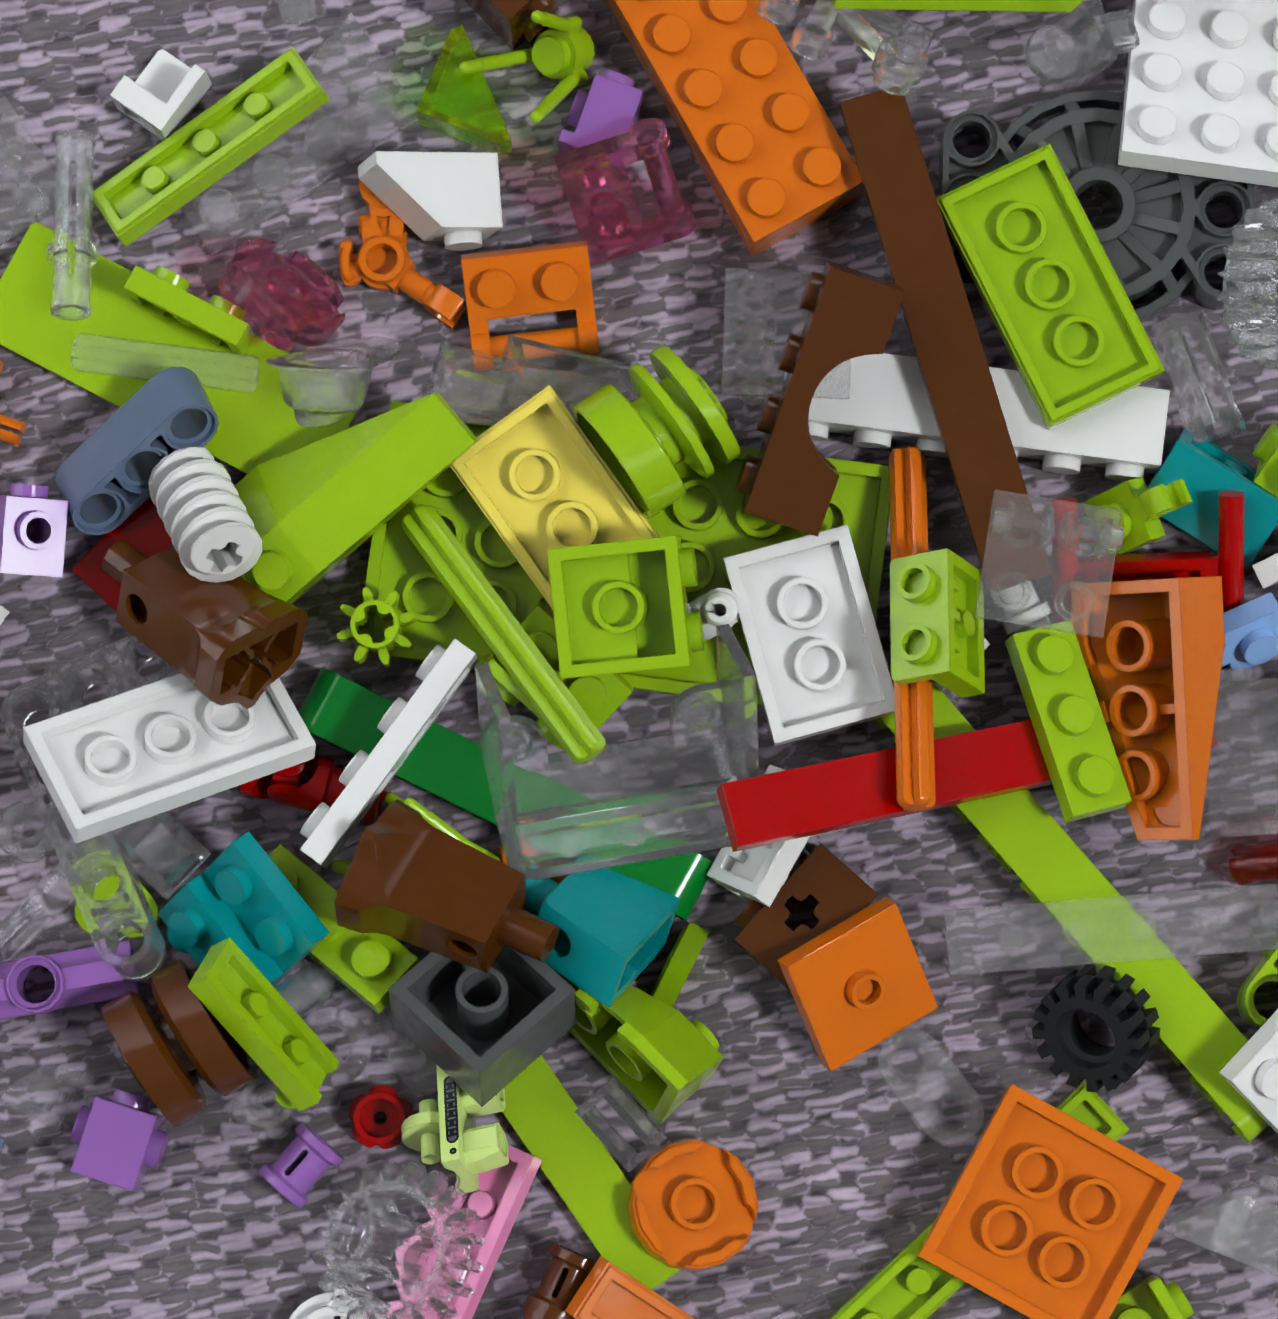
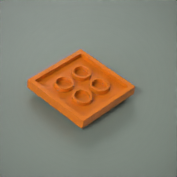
(1049, 1213)

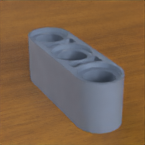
(112, 468)

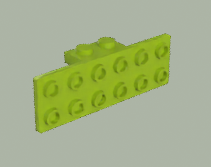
(155, 310)

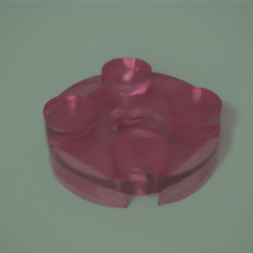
(284, 296)

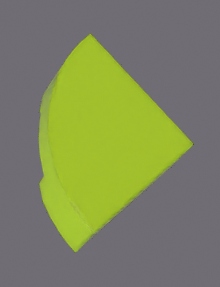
(679, 963)

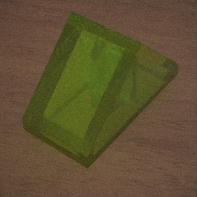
(461, 102)

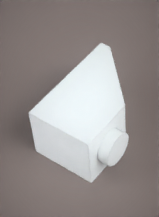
(439, 193)

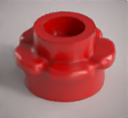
(364, 1109)

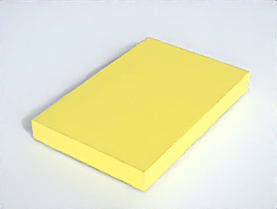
(547, 486)

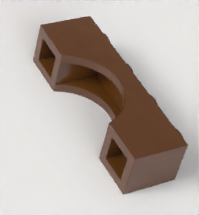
(845, 320)

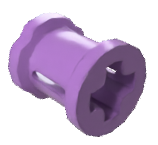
(301, 1165)

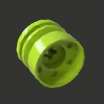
(658, 429)

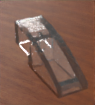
(493, 386)

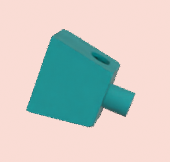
(605, 925)

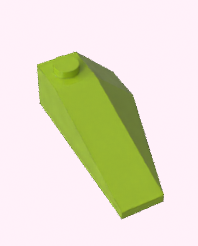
(342, 489)
(647, 1047)

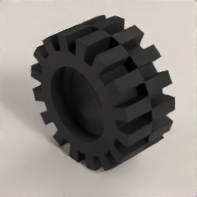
(1075, 1049)

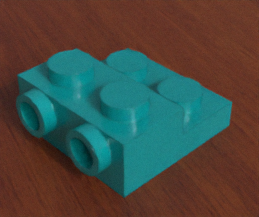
(249, 902)

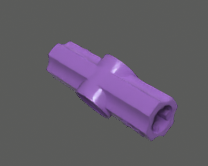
(79, 981)

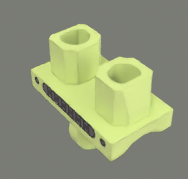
(449, 1133)

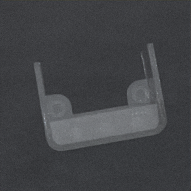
(637, 795)

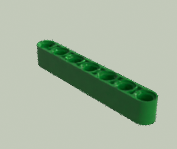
(455, 771)

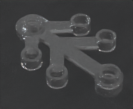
(896, 60)

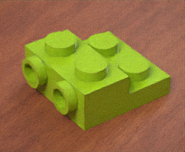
(624, 606)

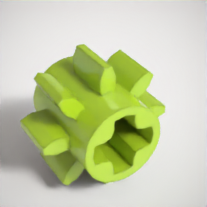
(360, 620)

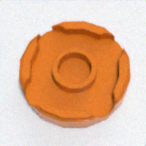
(692, 1205)

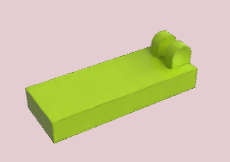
(263, 1025)

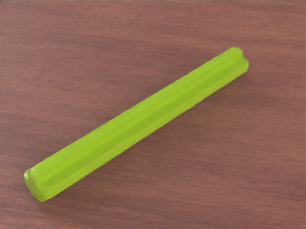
(503, 634)

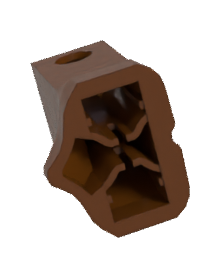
(218, 635)
(438, 894)

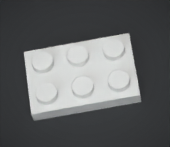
(811, 635)

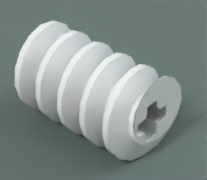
(204, 515)

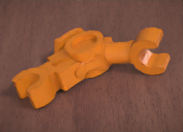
(387, 266)

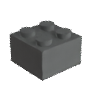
(480, 1022)

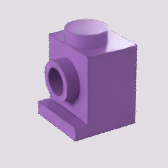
(603, 111)

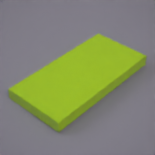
(1049, 286)

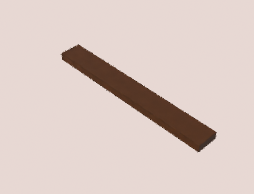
(933, 304)

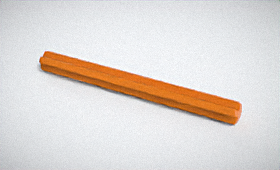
(915, 700)

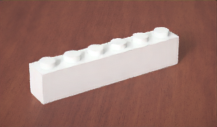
(893, 404)

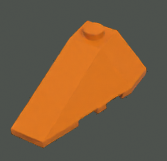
(1160, 695)

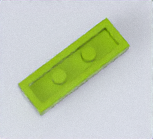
(1068, 723)
(360, 961)

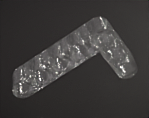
(105, 854)

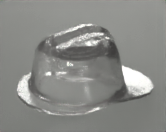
(332, 377)

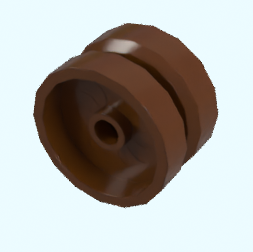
(169, 1048)

